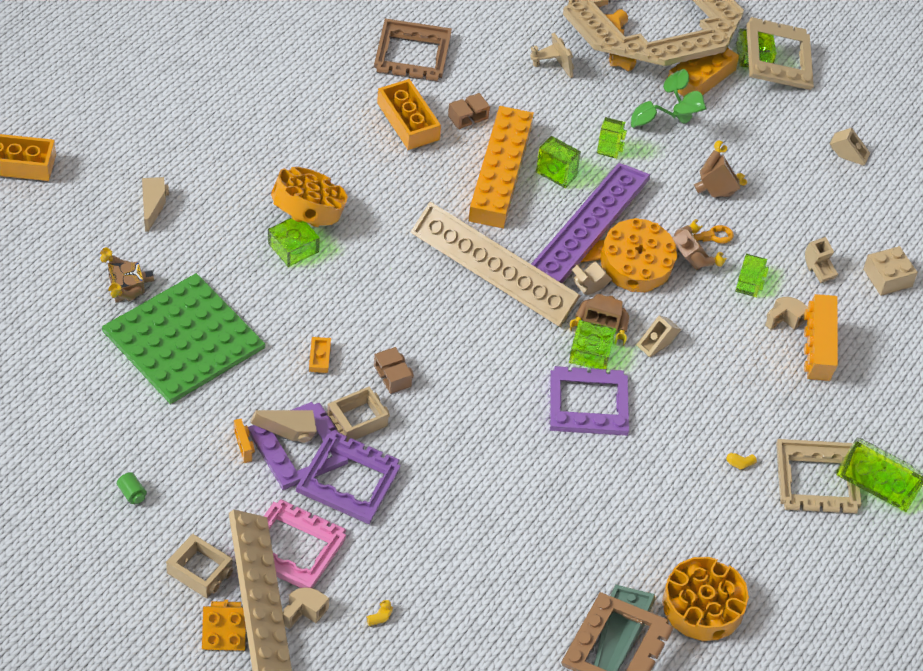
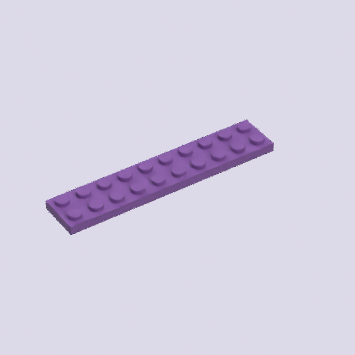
(591, 221)

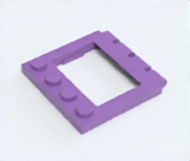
(589, 422)
(277, 458)
(346, 502)

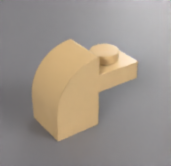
(818, 259)
(591, 279)
(787, 310)
(305, 602)

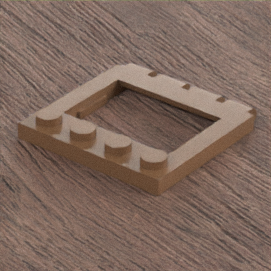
(416, 32)
(594, 624)

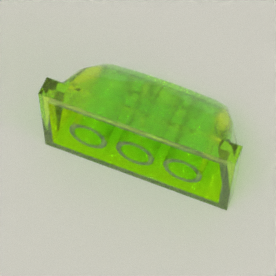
(881, 474)

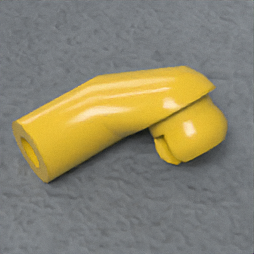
(740, 462)
(382, 615)

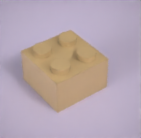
(890, 270)

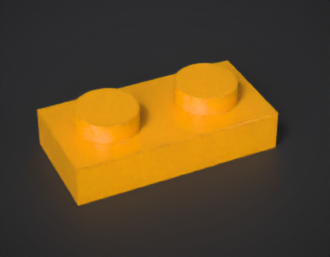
(319, 354)
(242, 433)

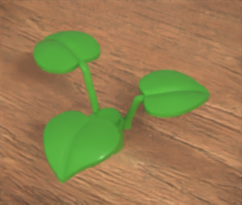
(691, 103)

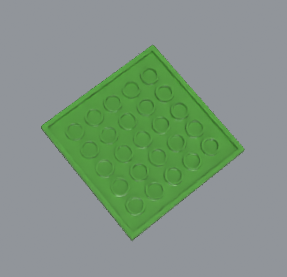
(183, 338)

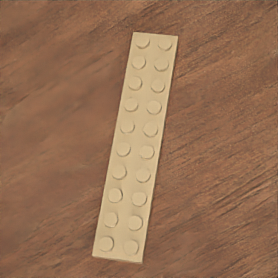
(495, 264)
(259, 592)

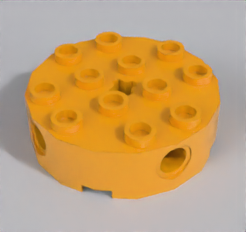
(308, 196)
(638, 255)
(705, 598)

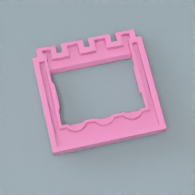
(316, 527)

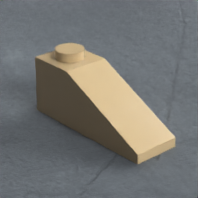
(153, 199)
(290, 424)

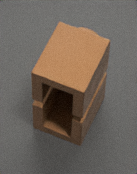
(473, 106)
(393, 366)

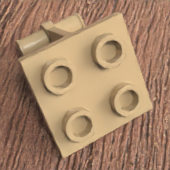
(556, 50)

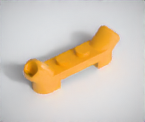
(619, 19)

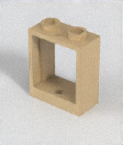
(338, 407)
(185, 552)

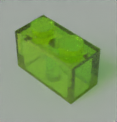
(611, 138)
(751, 275)

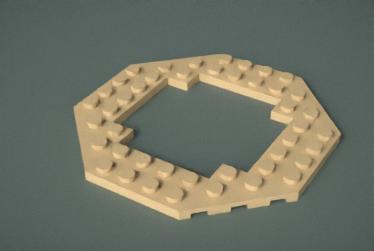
(605, 36)

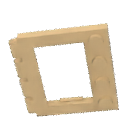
(773, 72)
(813, 452)

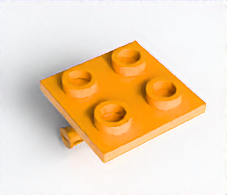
(223, 626)

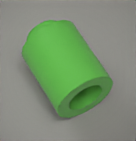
(131, 488)

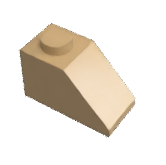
(849, 146)
(658, 336)

